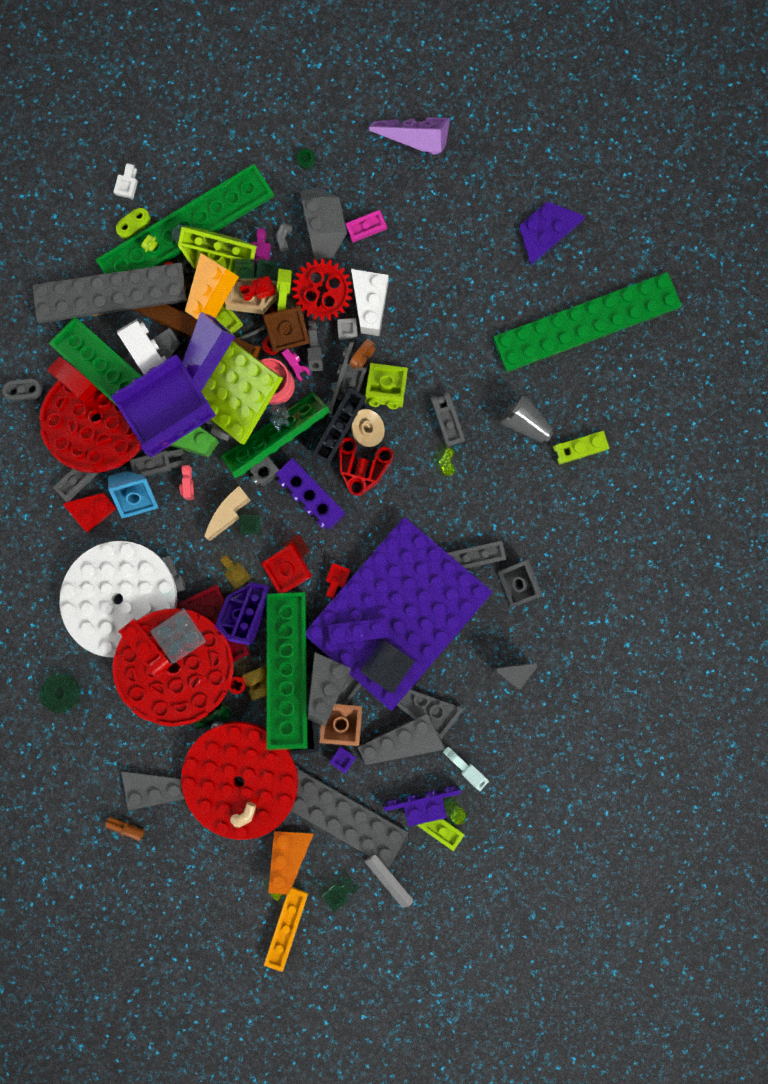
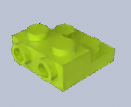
(386, 385)

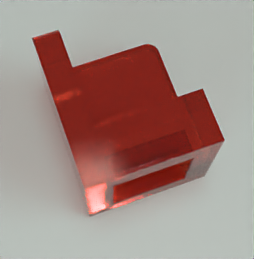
(300, 545)

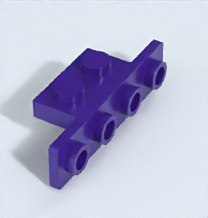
(423, 808)

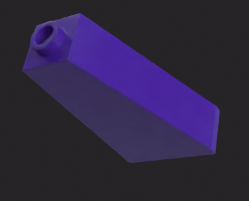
(206, 348)

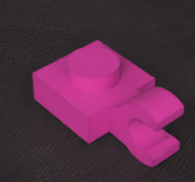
(292, 360)

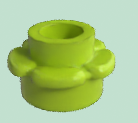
(149, 243)

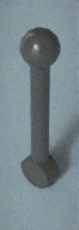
(261, 329)

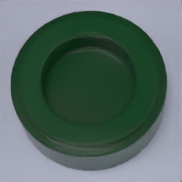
(305, 158)

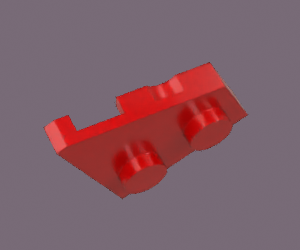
(90, 510)

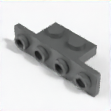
(347, 378)

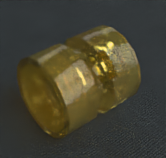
(251, 680)

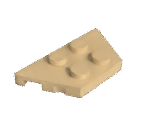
(236, 302)

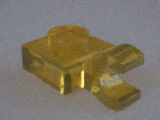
(236, 573)

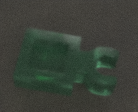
(268, 268)
(336, 895)

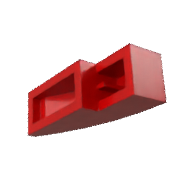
(72, 379)

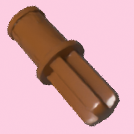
(125, 828)

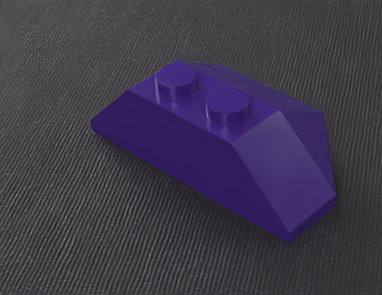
(243, 613)

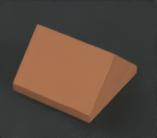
(343, 726)

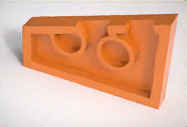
(287, 856)

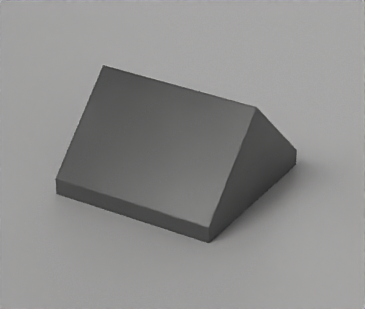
(520, 583)
(516, 674)

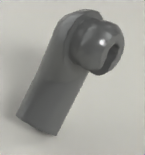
(280, 236)

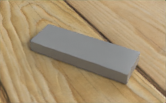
(389, 881)

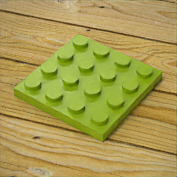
(240, 391)

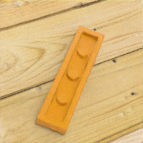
(286, 929)

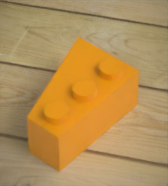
(209, 287)

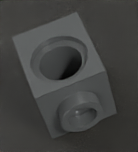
(268, 464)

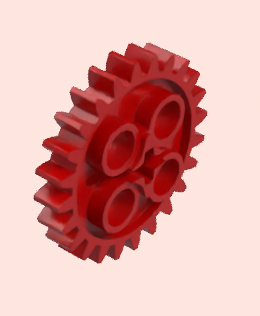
(306, 285)

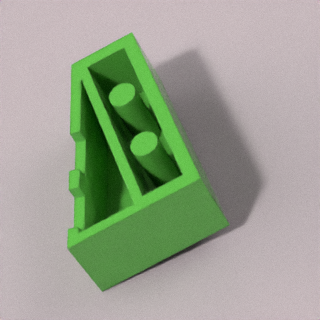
(197, 442)

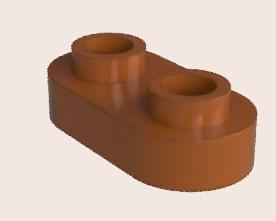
(360, 357)

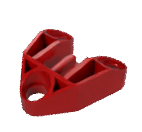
(377, 469)

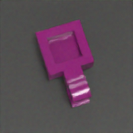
(263, 249)

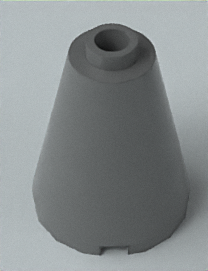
(526, 419)

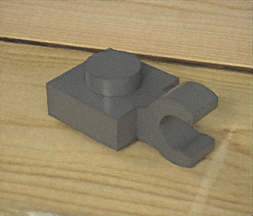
(215, 430)

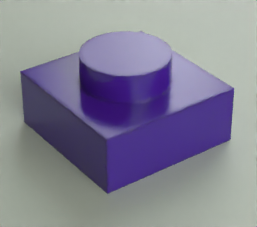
(342, 760)

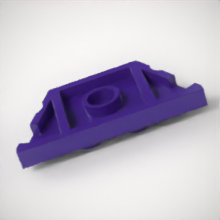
(547, 228)

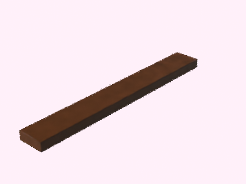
(180, 322)

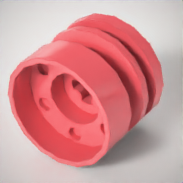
(287, 385)

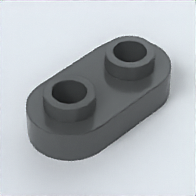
(23, 389)

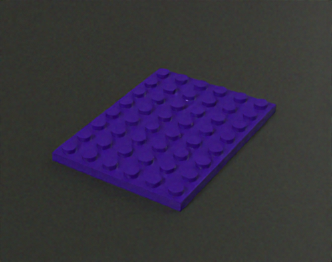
(418, 592)

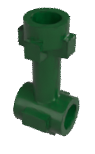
(221, 711)

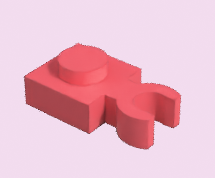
(186, 487)

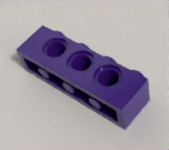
(291, 471)

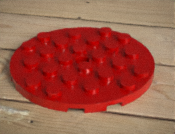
(78, 440)
(179, 695)
(215, 796)

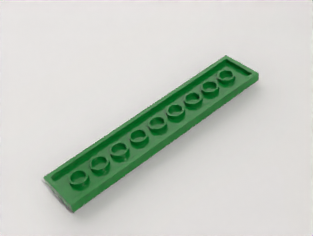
(208, 212)
(587, 322)

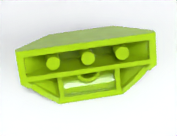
(216, 246)

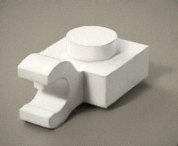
(126, 184)

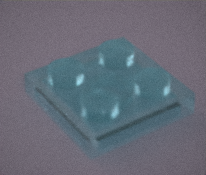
(178, 636)

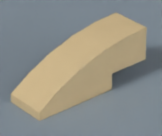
(226, 513)

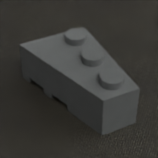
(326, 686)

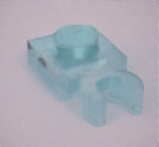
(278, 415)

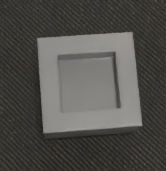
(347, 329)

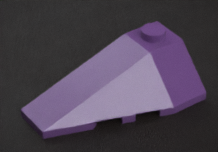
(425, 135)

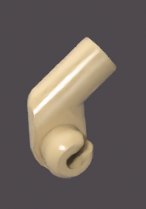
(244, 818)

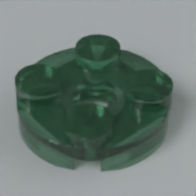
(51, 686)

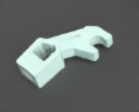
(469, 771)

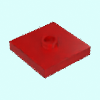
(286, 569)

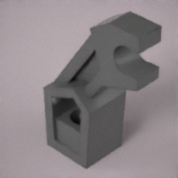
(314, 351)

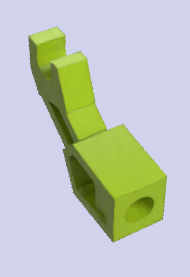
(283, 287)

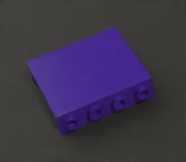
(163, 405)

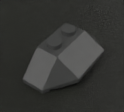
(323, 221)

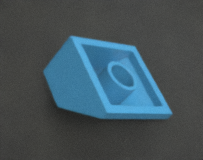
(131, 493)

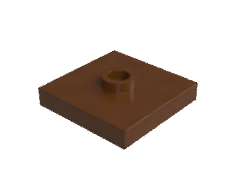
(286, 328)

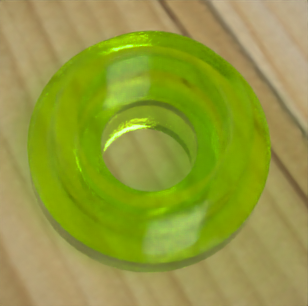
(458, 815)

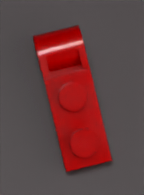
(145, 648)

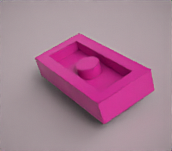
(366, 226)

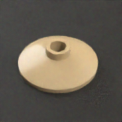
(374, 428)

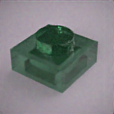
(245, 268)
(250, 524)

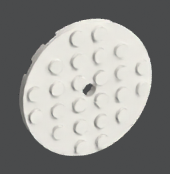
(101, 575)

